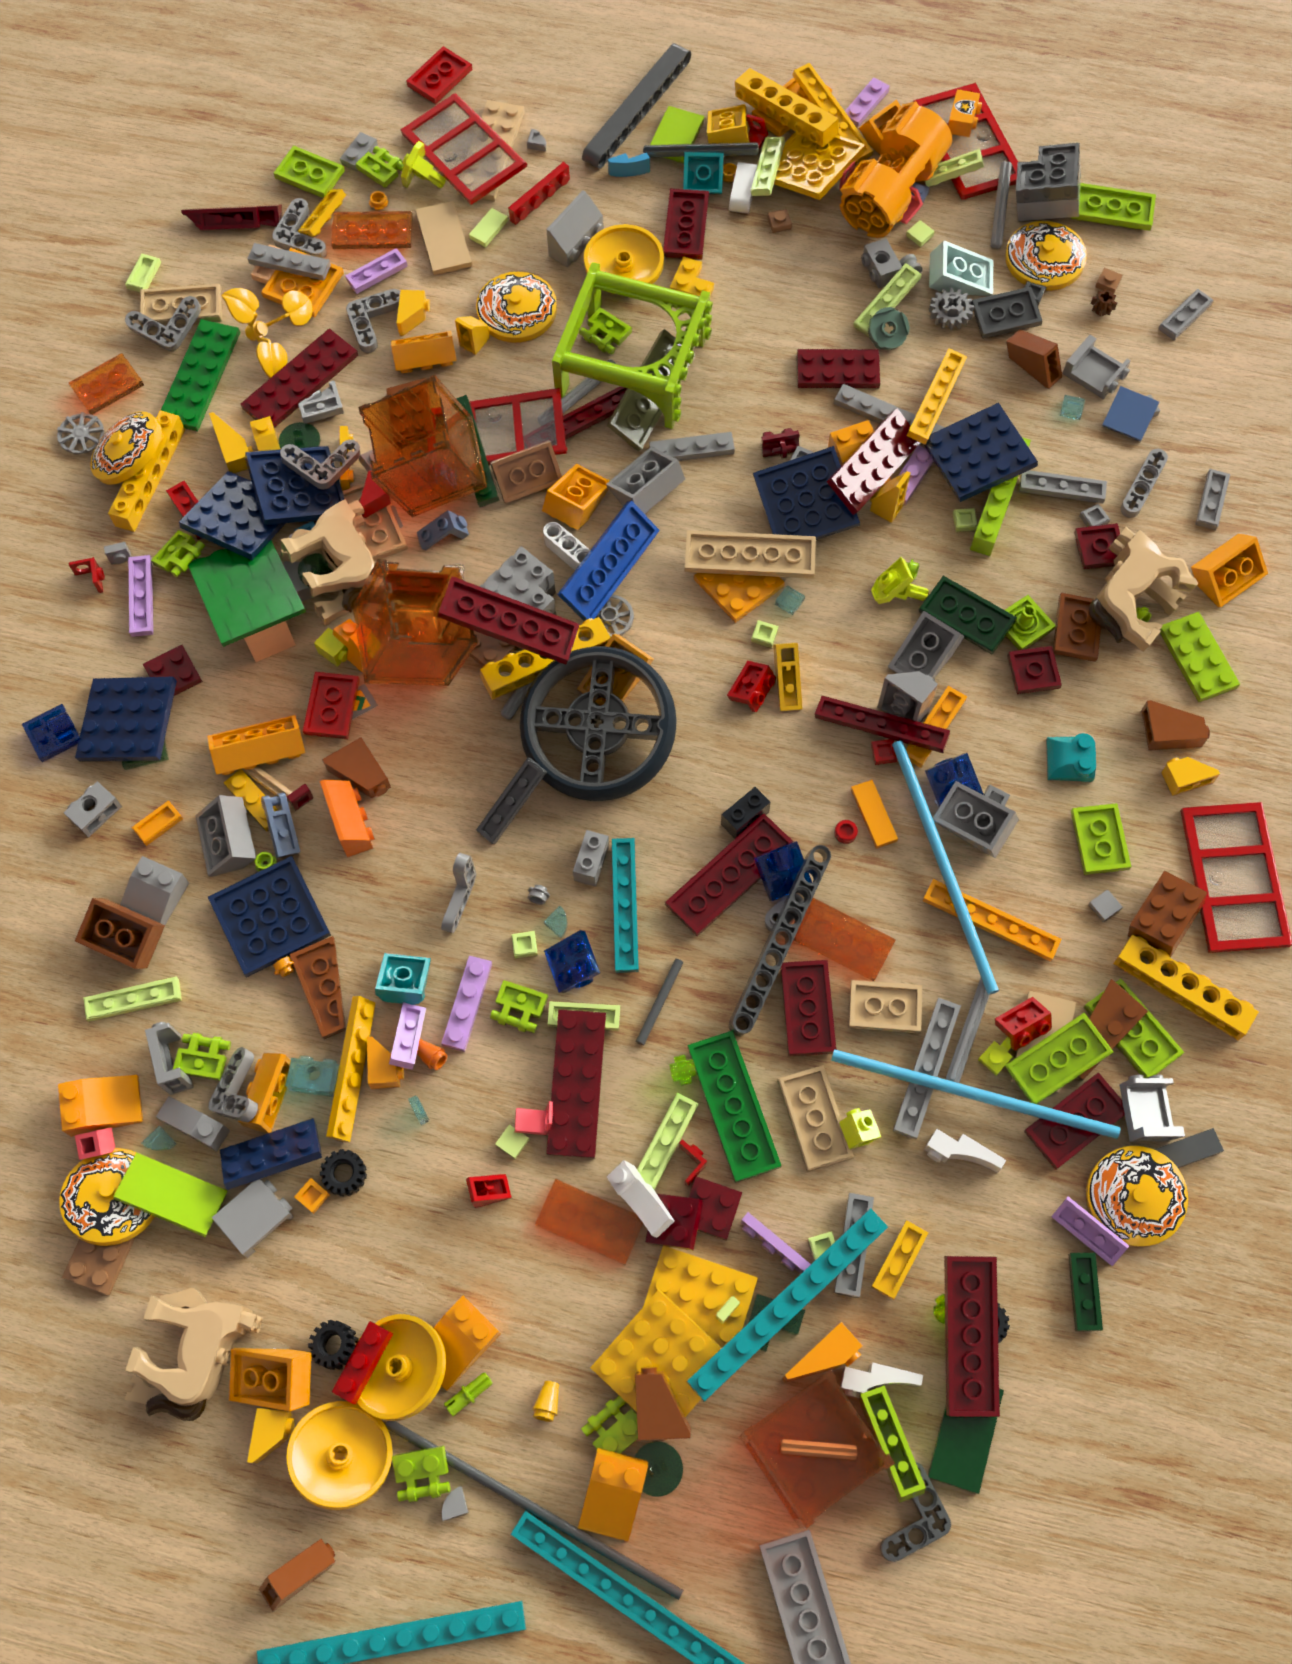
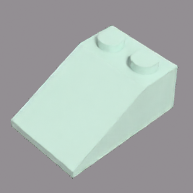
(960, 269)

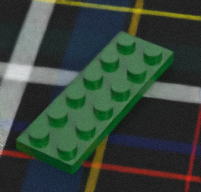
(200, 372)
(734, 1106)

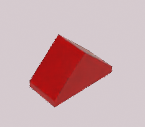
(373, 497)
(488, 1189)

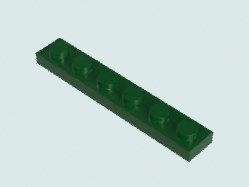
(487, 495)

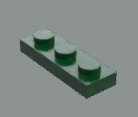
(1085, 1292)

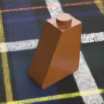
(1036, 357)
(1172, 727)
(359, 767)
(657, 1408)
(297, 1574)

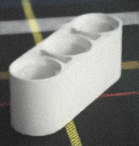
(741, 195)
(564, 540)

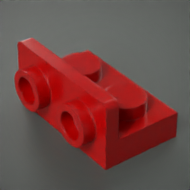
(752, 685)
(1025, 1022)

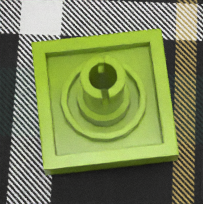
(1030, 625)

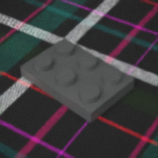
(1007, 312)

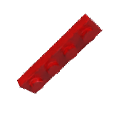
(539, 193)

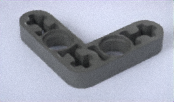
(923, 1524)

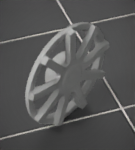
(80, 432)
(610, 615)

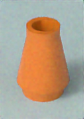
(431, 1055)

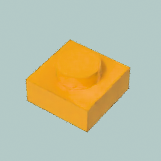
(312, 1195)

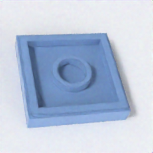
(1130, 413)

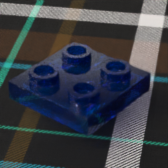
(51, 732)
(946, 772)
(779, 869)
(572, 962)

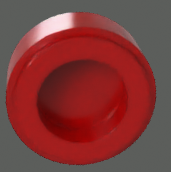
(846, 831)

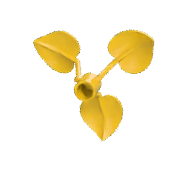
(242, 307)

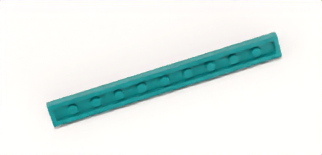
(786, 1305)
(620, 1593)
(400, 1637)

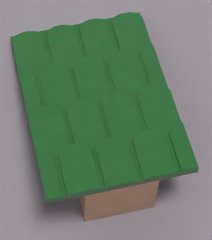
(248, 599)

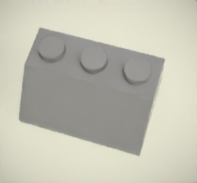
(574, 229)
(647, 479)
(907, 695)
(225, 835)

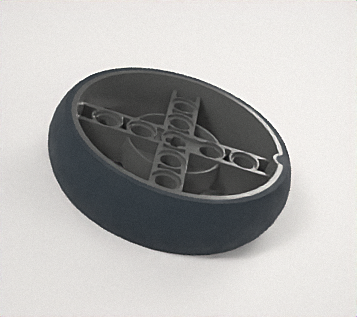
(603, 663)

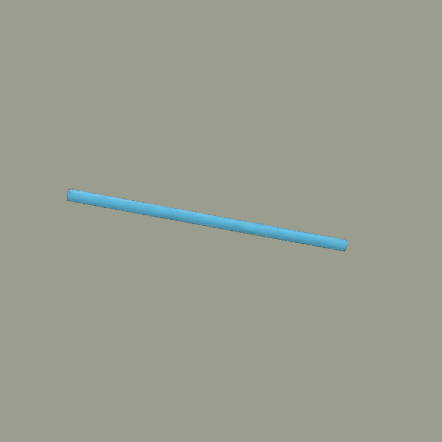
(945, 868)
(976, 1094)

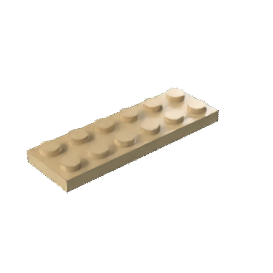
(505, 121)
(750, 554)

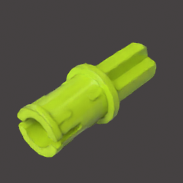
(468, 1394)

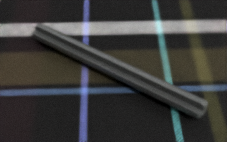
(678, 150)

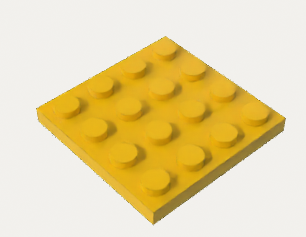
(813, 168)
(702, 1290)
(660, 1339)

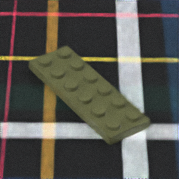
(635, 413)

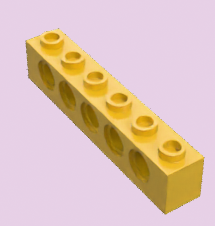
(786, 107)
(139, 489)
(520, 676)
(1172, 987)

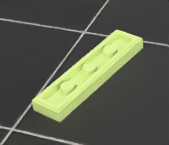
(767, 166)
(889, 296)
(132, 999)
(666, 1139)

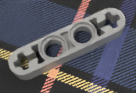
(1143, 482)

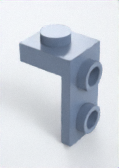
(441, 527)

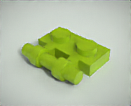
(376, 168)
(608, 326)
(174, 550)
(520, 999)
(200, 1063)
(620, 1434)
(419, 1465)

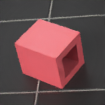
(95, 1143)

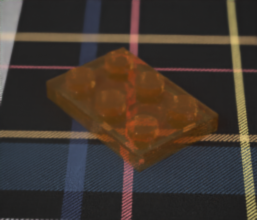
(106, 384)

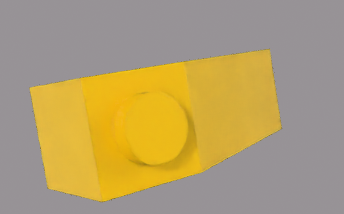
(265, 434)
(231, 444)
(890, 497)
(788, 676)

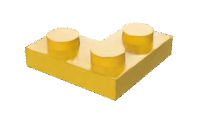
(686, 278)

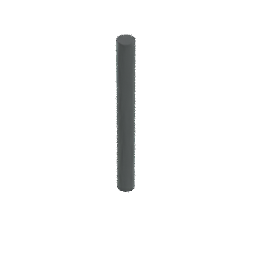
(659, 1002)

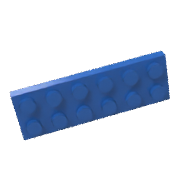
(608, 562)

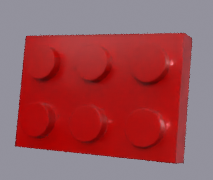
(439, 75)
(331, 705)

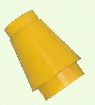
(547, 1402)

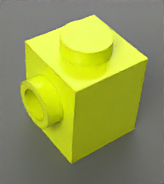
(331, 648)
(859, 1128)

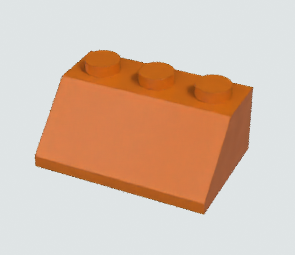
(348, 816)

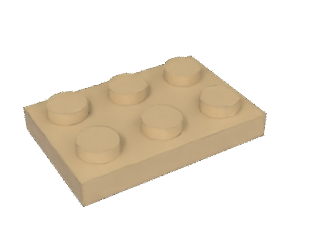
(885, 1006)

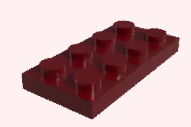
(686, 223)
(837, 367)
(808, 1008)
(1091, 1100)

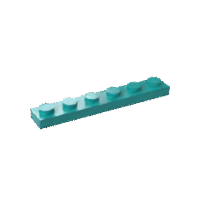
(625, 905)

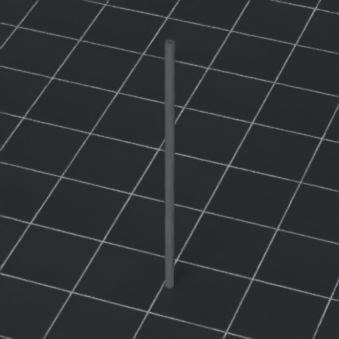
(540, 1512)

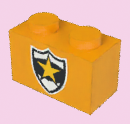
(963, 113)

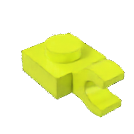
(996, 1056)

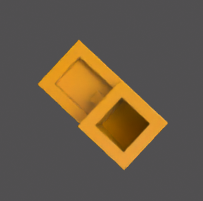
(347, 635)

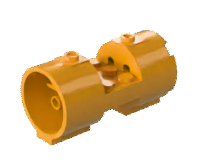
(911, 150)

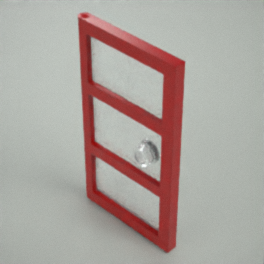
(986, 137)
(464, 148)
(520, 422)
(1238, 871)

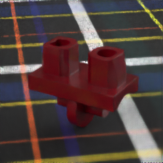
(780, 443)

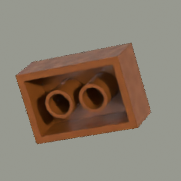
(1168, 913)
(119, 933)

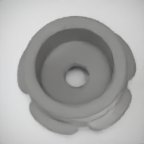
(538, 894)

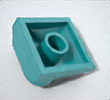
(703, 171)
(1071, 758)
(402, 979)

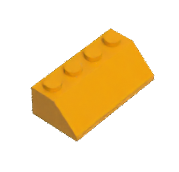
(256, 745)

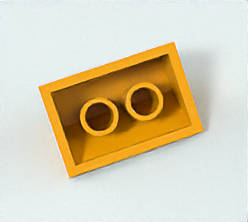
(423, 351)
(1230, 569)
(268, 1090)

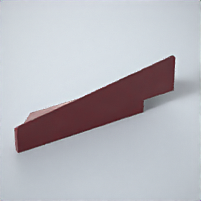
(234, 217)

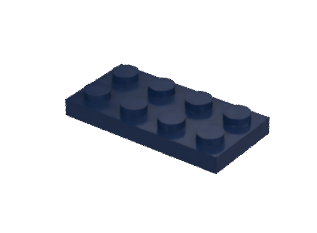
(270, 1154)

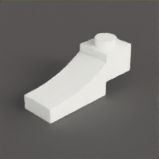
(943, 1147)
(641, 1198)
(857, 1382)

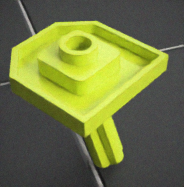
(416, 165)
(897, 583)

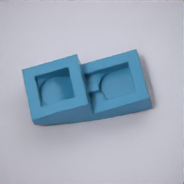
(625, 167)

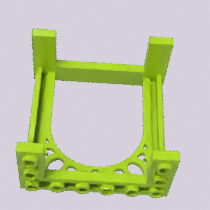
(660, 389)

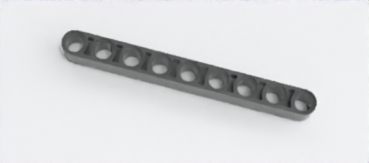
(636, 106)
(788, 931)

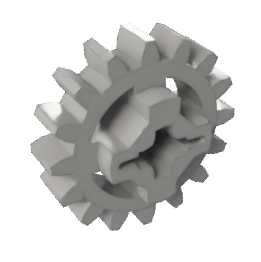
(951, 308)

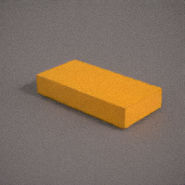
(157, 823)

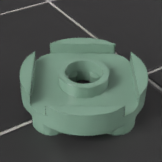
(894, 318)

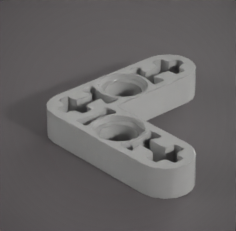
(292, 234)
(367, 312)
(170, 330)
(323, 469)
(465, 878)
(225, 1098)

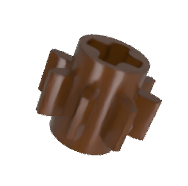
(1103, 303)

